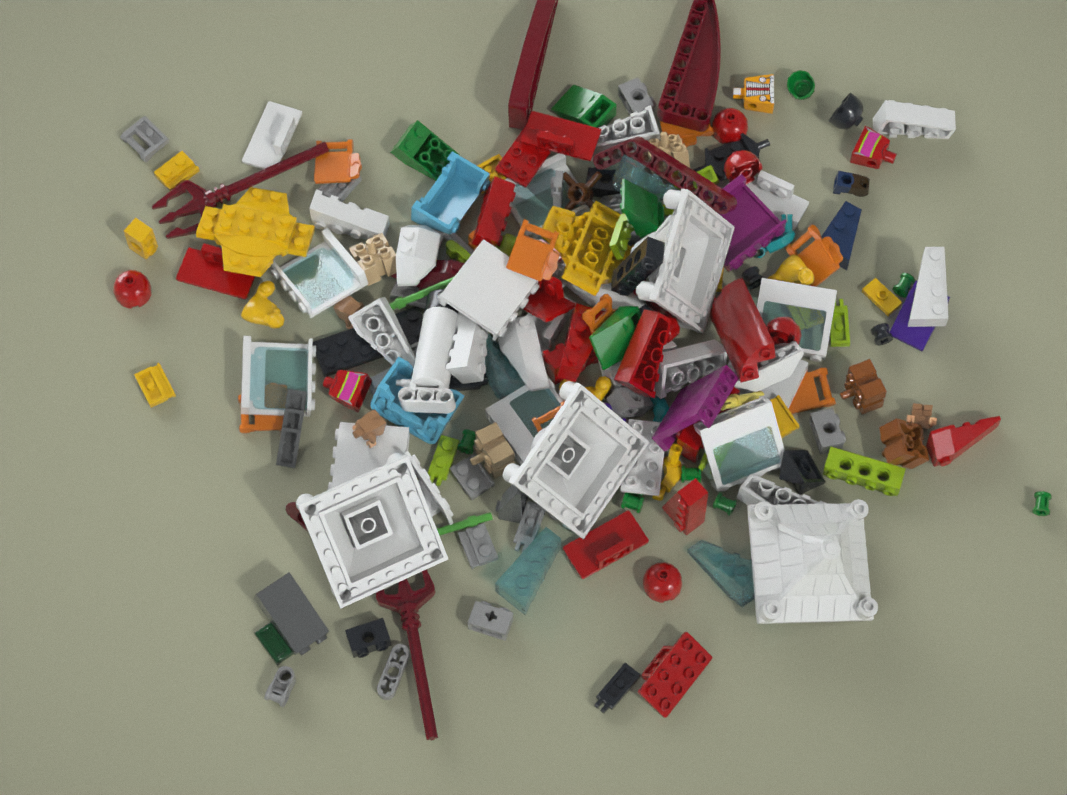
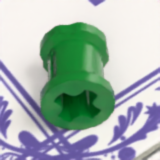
(904, 285)
(467, 442)
(690, 474)
(632, 502)
(1042, 503)
(724, 504)

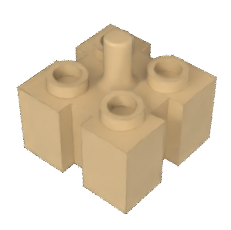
(673, 146)
(375, 258)
(493, 450)

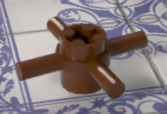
(586, 188)

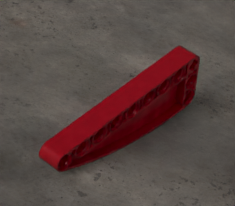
(531, 63)
(696, 81)

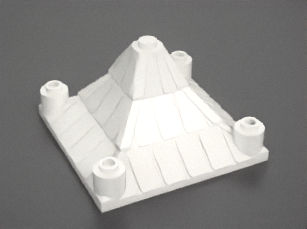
(692, 260)
(578, 460)
(372, 530)
(810, 563)

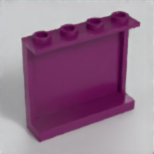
(753, 224)
(696, 402)

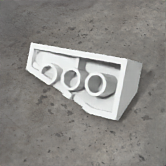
(524, 353)

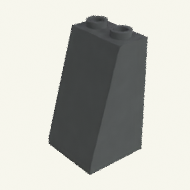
(292, 614)

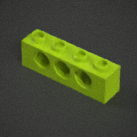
(857, 463)

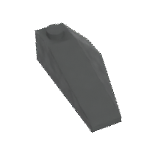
(512, 505)

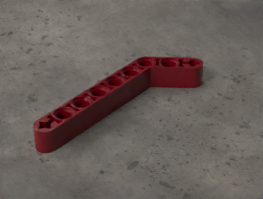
(670, 173)

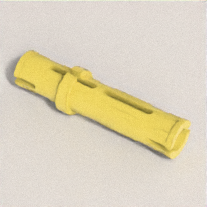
(736, 400)

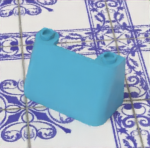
(451, 195)
(422, 425)

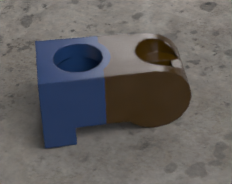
(851, 184)

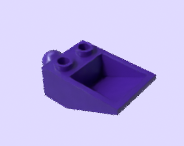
(913, 336)

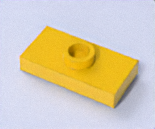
(881, 297)

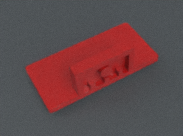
(561, 136)
(521, 162)
(206, 270)
(548, 300)
(605, 544)
(673, 673)

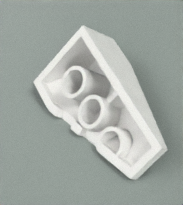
(382, 331)

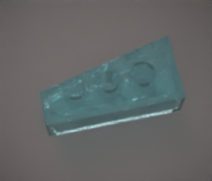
(528, 571)

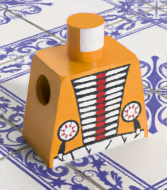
(757, 93)

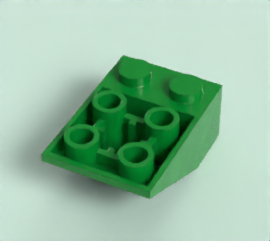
(585, 107)
(422, 150)
(641, 208)
(614, 335)

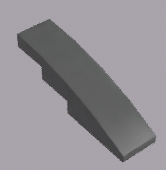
(291, 428)

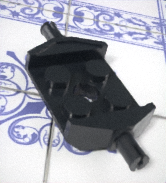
(719, 155)

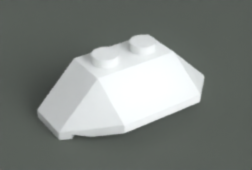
(416, 253)
(775, 369)

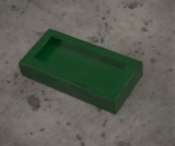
(273, 643)

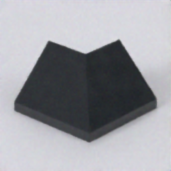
(800, 470)

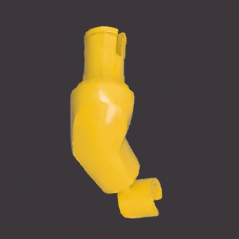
(671, 470)

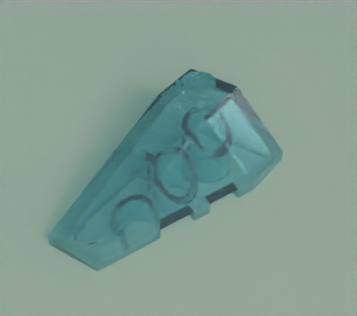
(635, 173)
(499, 372)
(727, 570)

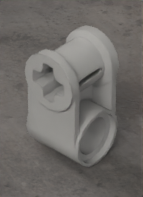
(280, 690)

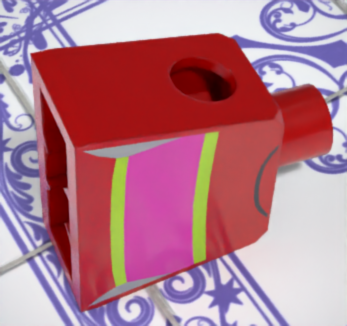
(872, 150)
(348, 388)

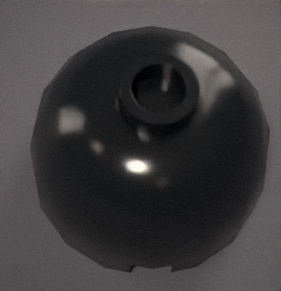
(848, 113)

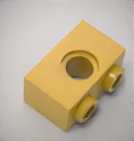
(140, 238)

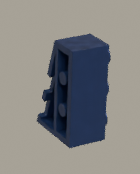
(843, 230)

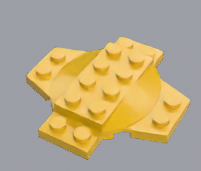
(255, 231)
(585, 245)

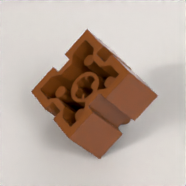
(865, 387)
(903, 444)

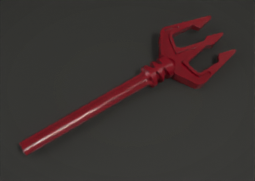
(204, 198)
(407, 604)

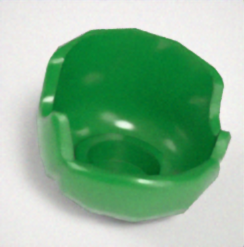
(801, 85)

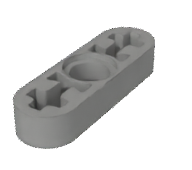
(393, 686)

